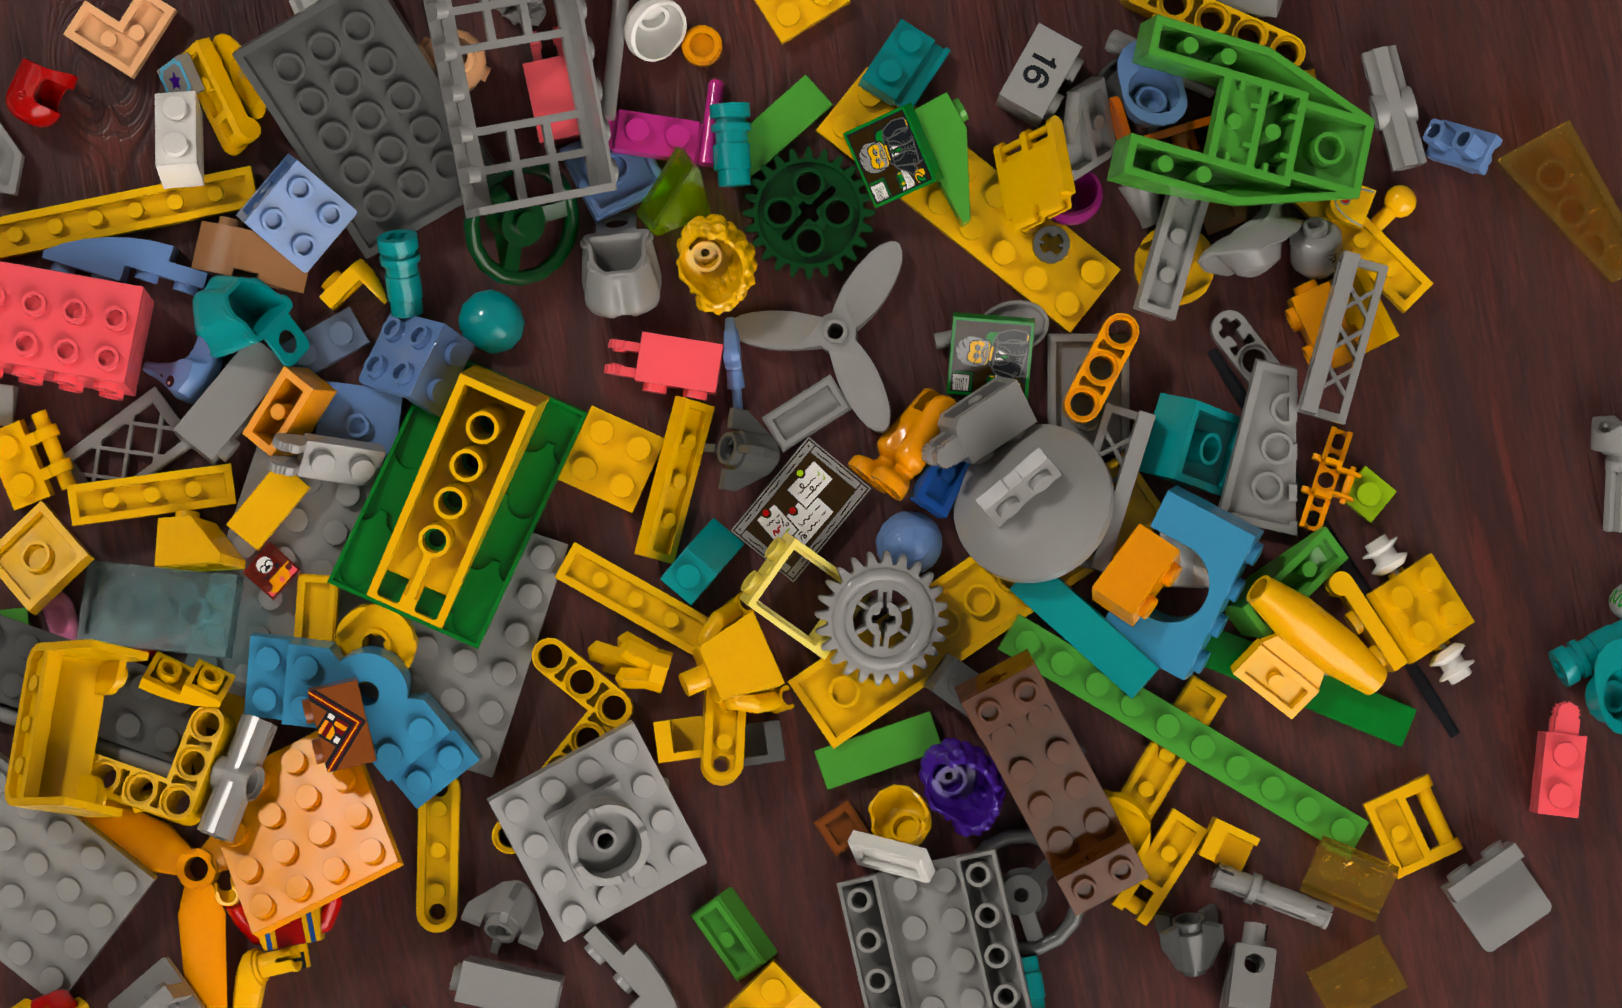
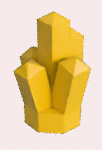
(633, 662)

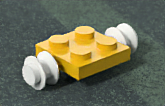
(1419, 608)

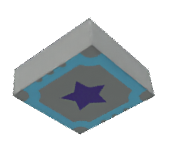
(180, 75)

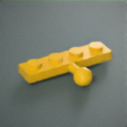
(1404, 280)

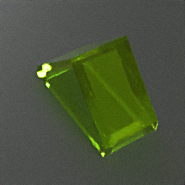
(675, 195)

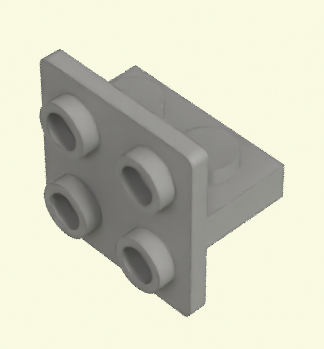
(158, 988)

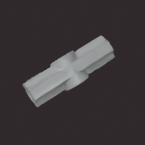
(1393, 108)
(237, 778)

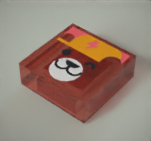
(272, 571)

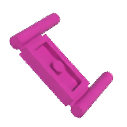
(659, 135)

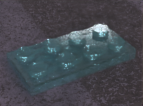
(160, 609)

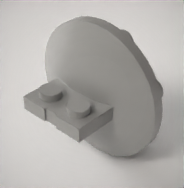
(1035, 506)

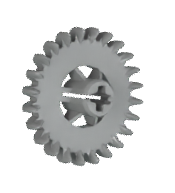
(883, 578)

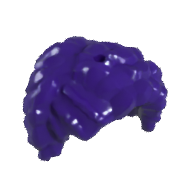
(969, 792)

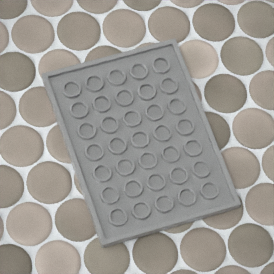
(469, 683)

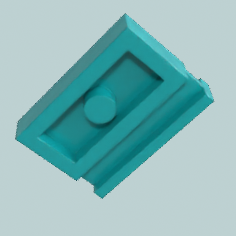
(904, 66)

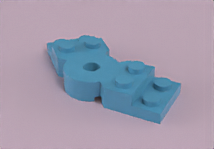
(409, 731)

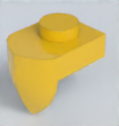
(342, 285)

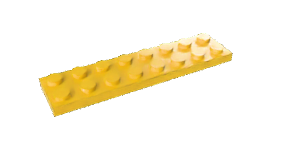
(1060, 288)

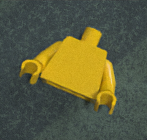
(736, 663)

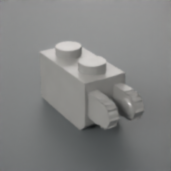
(980, 424)

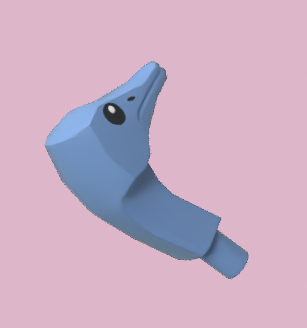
(188, 376)

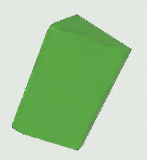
(734, 933)

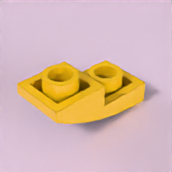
(197, 685)

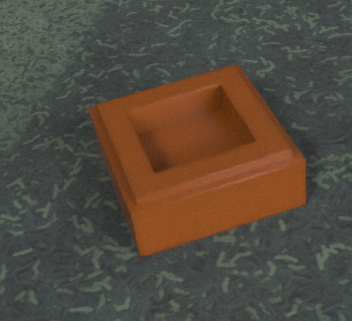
(838, 825)

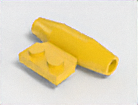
(1305, 645)

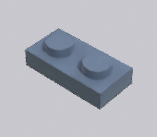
(330, 341)

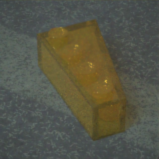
(1572, 196)

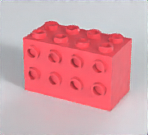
(72, 330)

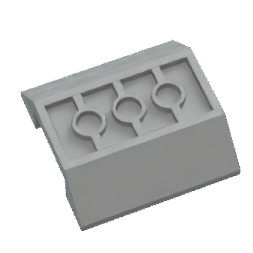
(937, 939)

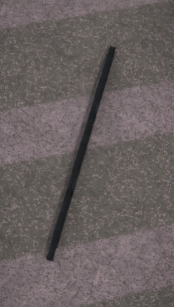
(1414, 670)

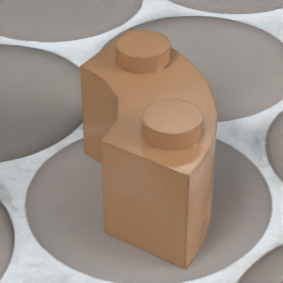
(241, 252)

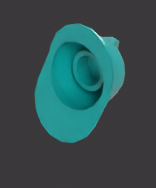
(1604, 688)

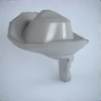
(1252, 246)

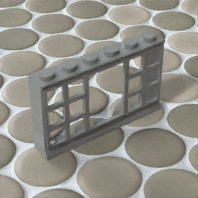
(585, 91)

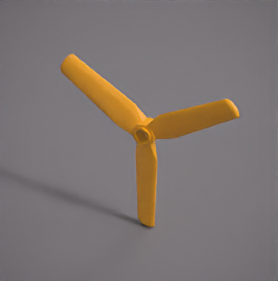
(200, 915)

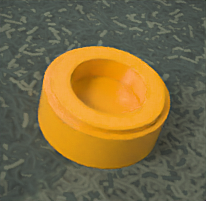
(702, 46)

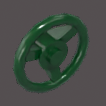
(521, 229)

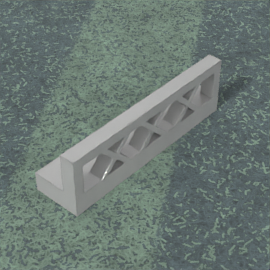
(1328, 334)
(1126, 476)

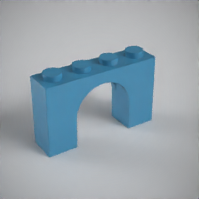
(1226, 548)

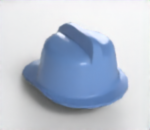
(1149, 95)

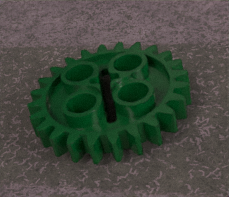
(782, 188)

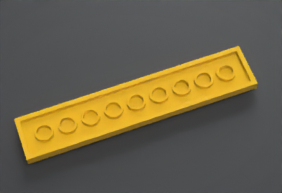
(977, 613)

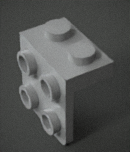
(1496, 895)

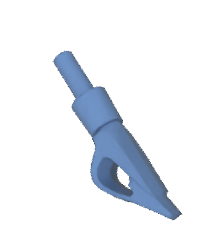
(733, 362)

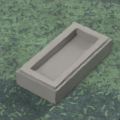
(806, 413)

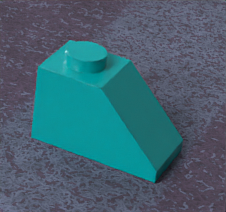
(702, 561)

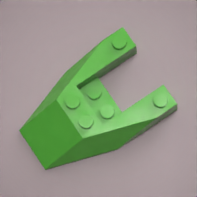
(1270, 129)

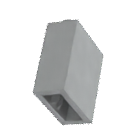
(504, 985)

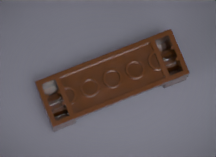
(1051, 782)

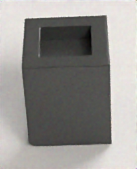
(763, 743)

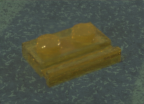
(1349, 878)
(1358, 977)

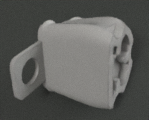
(620, 269)

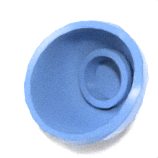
(912, 535)

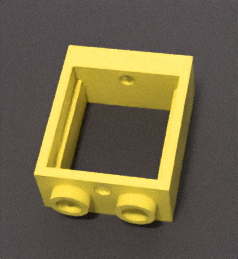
(757, 582)

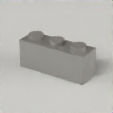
(229, 403)

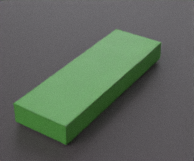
(785, 122)
(877, 750)

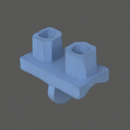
(1460, 145)

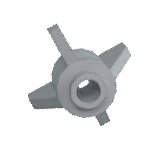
(508, 913)

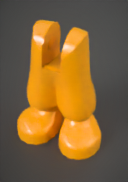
(902, 446)

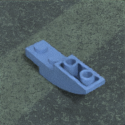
(115, 257)

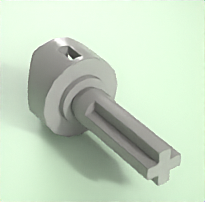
(1610, 444)

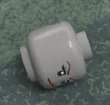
(1316, 249)

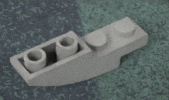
(634, 970)

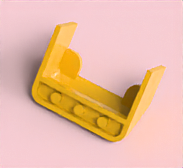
(61, 726)

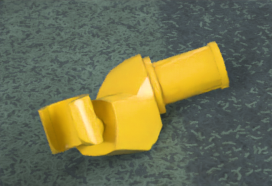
(256, 969)

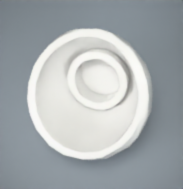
(654, 29)

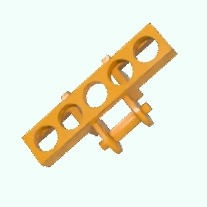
(1327, 493)

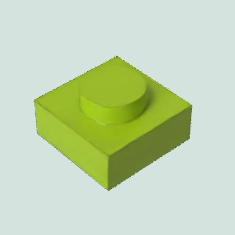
(1369, 494)

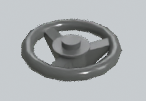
(1028, 893)

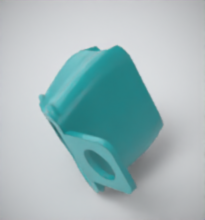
(242, 312)

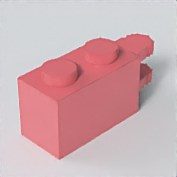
(551, 91)
(671, 363)
(1559, 764)

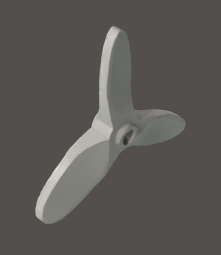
(855, 306)

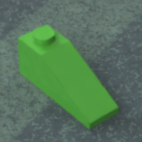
(947, 135)
(1300, 567)

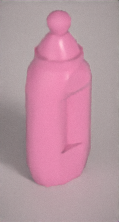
(61, 616)

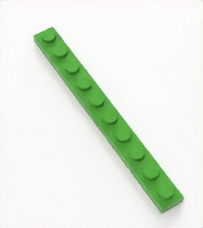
(1186, 737)

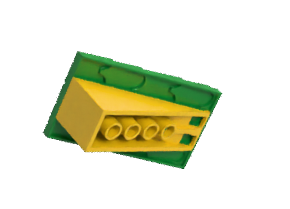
(450, 533)

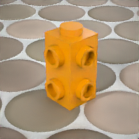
(1306, 315)

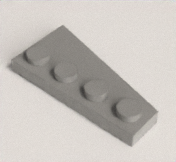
(1263, 460)

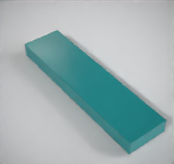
(1089, 633)

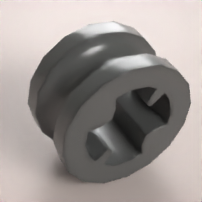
(1049, 257)

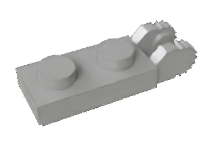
(327, 458)

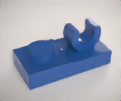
(938, 488)

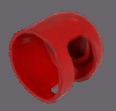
(30, 84)

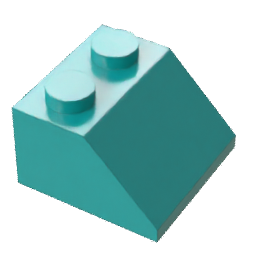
(1190, 443)

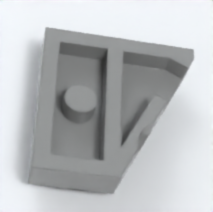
(1088, 126)

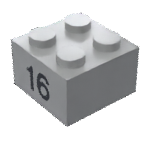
(1038, 76)

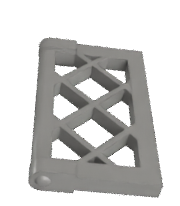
(128, 417)

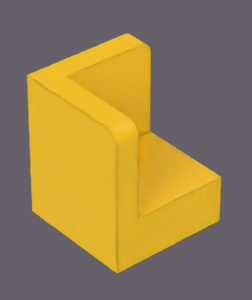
(678, 738)
(1226, 844)

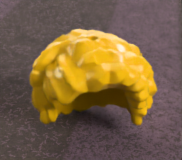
(723, 271)

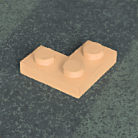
(124, 42)

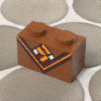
(340, 725)

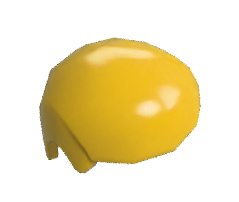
(900, 815)

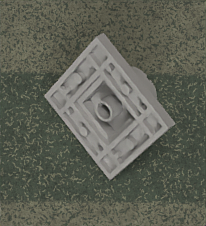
(571, 802)

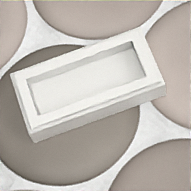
(891, 856)

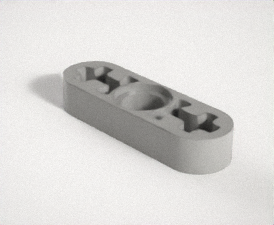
(1242, 331)

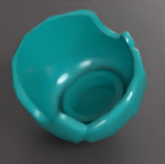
(491, 321)

